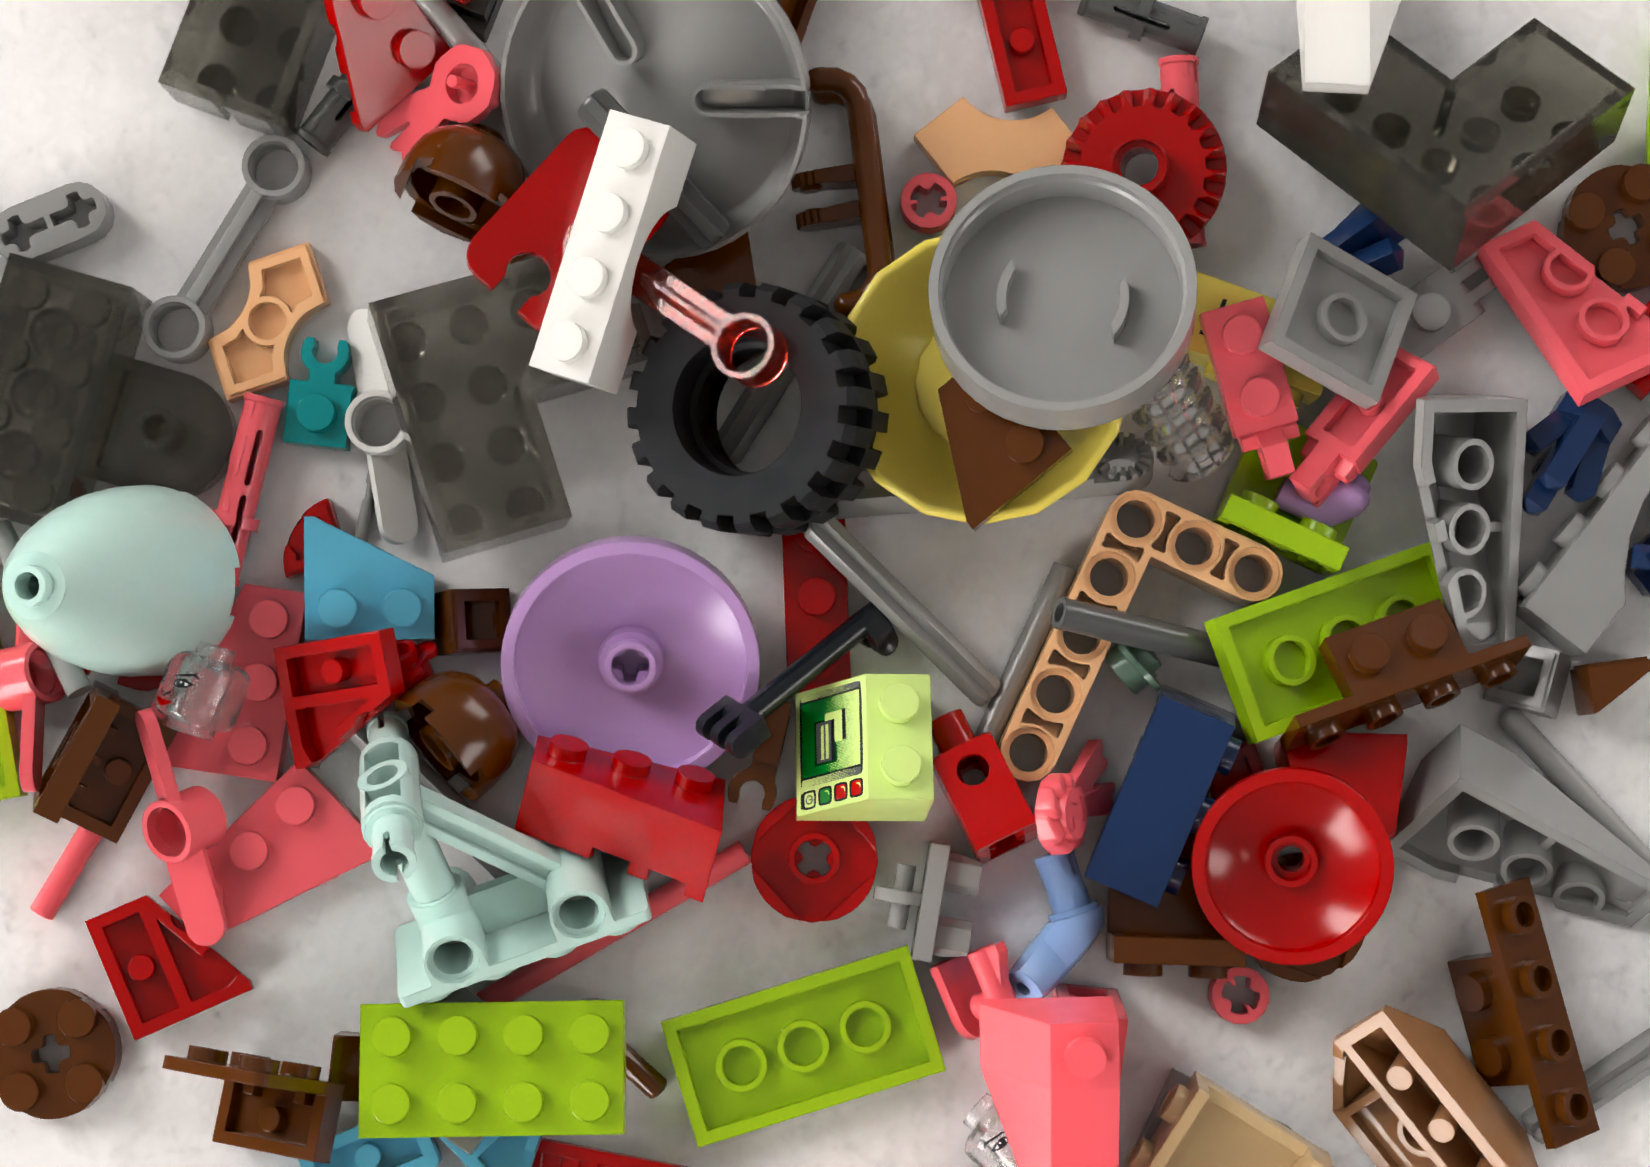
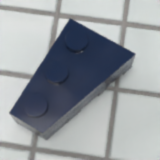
(1163, 797)

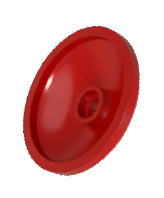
(1301, 909)

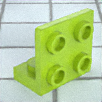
(1251, 512)

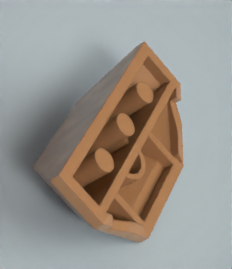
(1419, 1098)

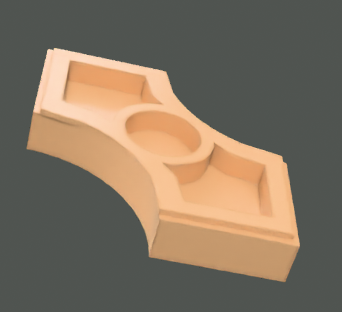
(973, 144)
(257, 346)

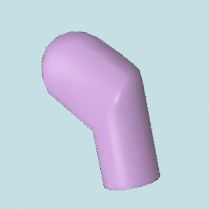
(1341, 505)

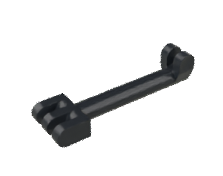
(742, 726)

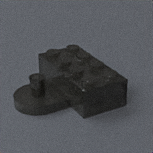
(84, 406)

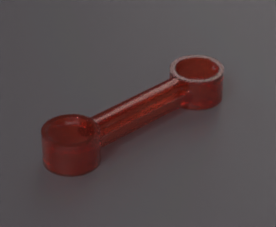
(706, 321)

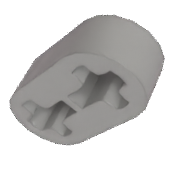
(47, 211)

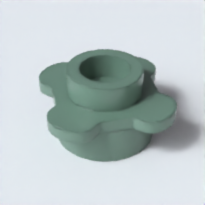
(1134, 667)

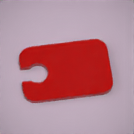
(537, 220)

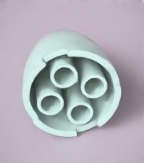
(123, 579)

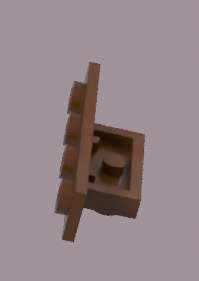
(1396, 666)
(1519, 1014)

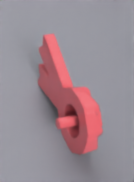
(460, 90)
(1070, 798)

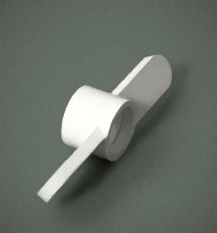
(387, 463)

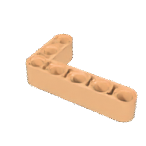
(1131, 558)

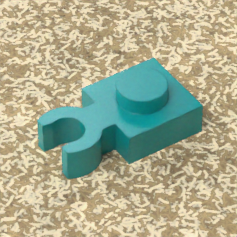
(319, 405)

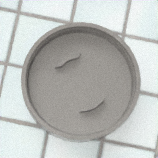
(1063, 297)

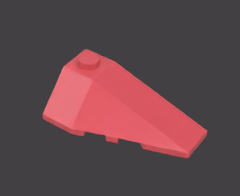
(1054, 1077)

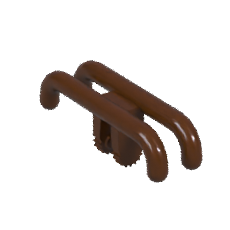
(866, 175)

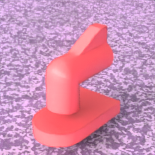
(971, 978)

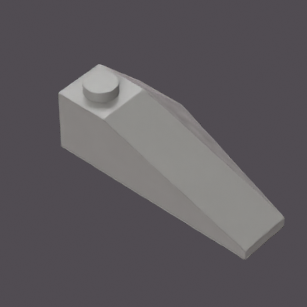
(1471, 499)
(1499, 820)

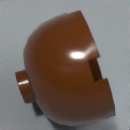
(459, 177)
(462, 728)

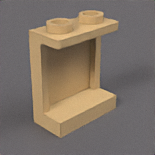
(1217, 1129)

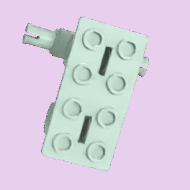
(490, 928)

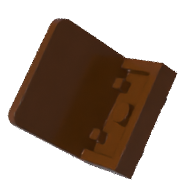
(1167, 935)
(269, 1109)

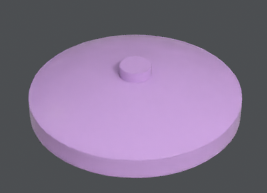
(628, 649)

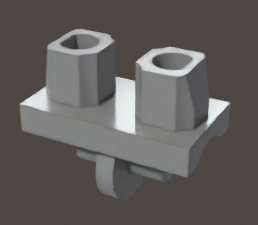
(932, 932)

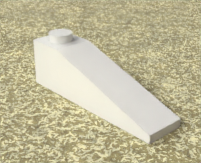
(1342, 42)

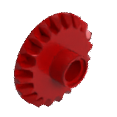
(1170, 129)

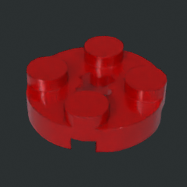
(812, 895)

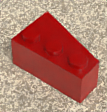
(625, 807)

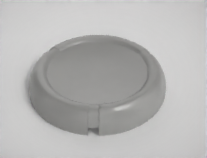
(706, 67)

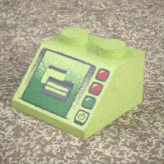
(865, 749)

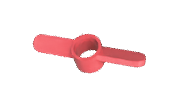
(27, 685)
(180, 832)

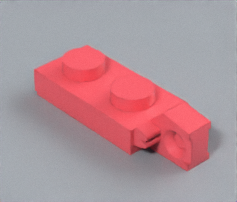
(1252, 384)
(1349, 437)

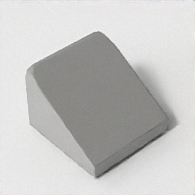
(1537, 685)

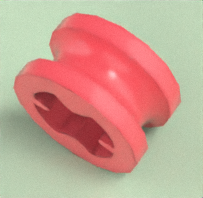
(925, 184)
(1223, 1006)

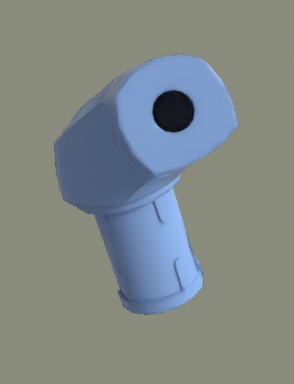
(1065, 937)

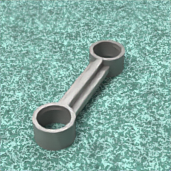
(227, 249)

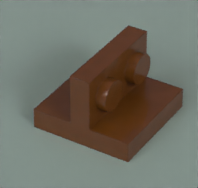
(98, 766)

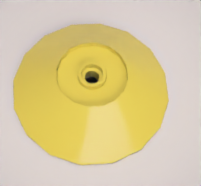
(916, 448)

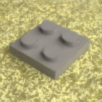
(1338, 321)

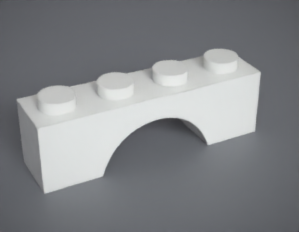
(629, 188)

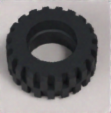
(832, 439)

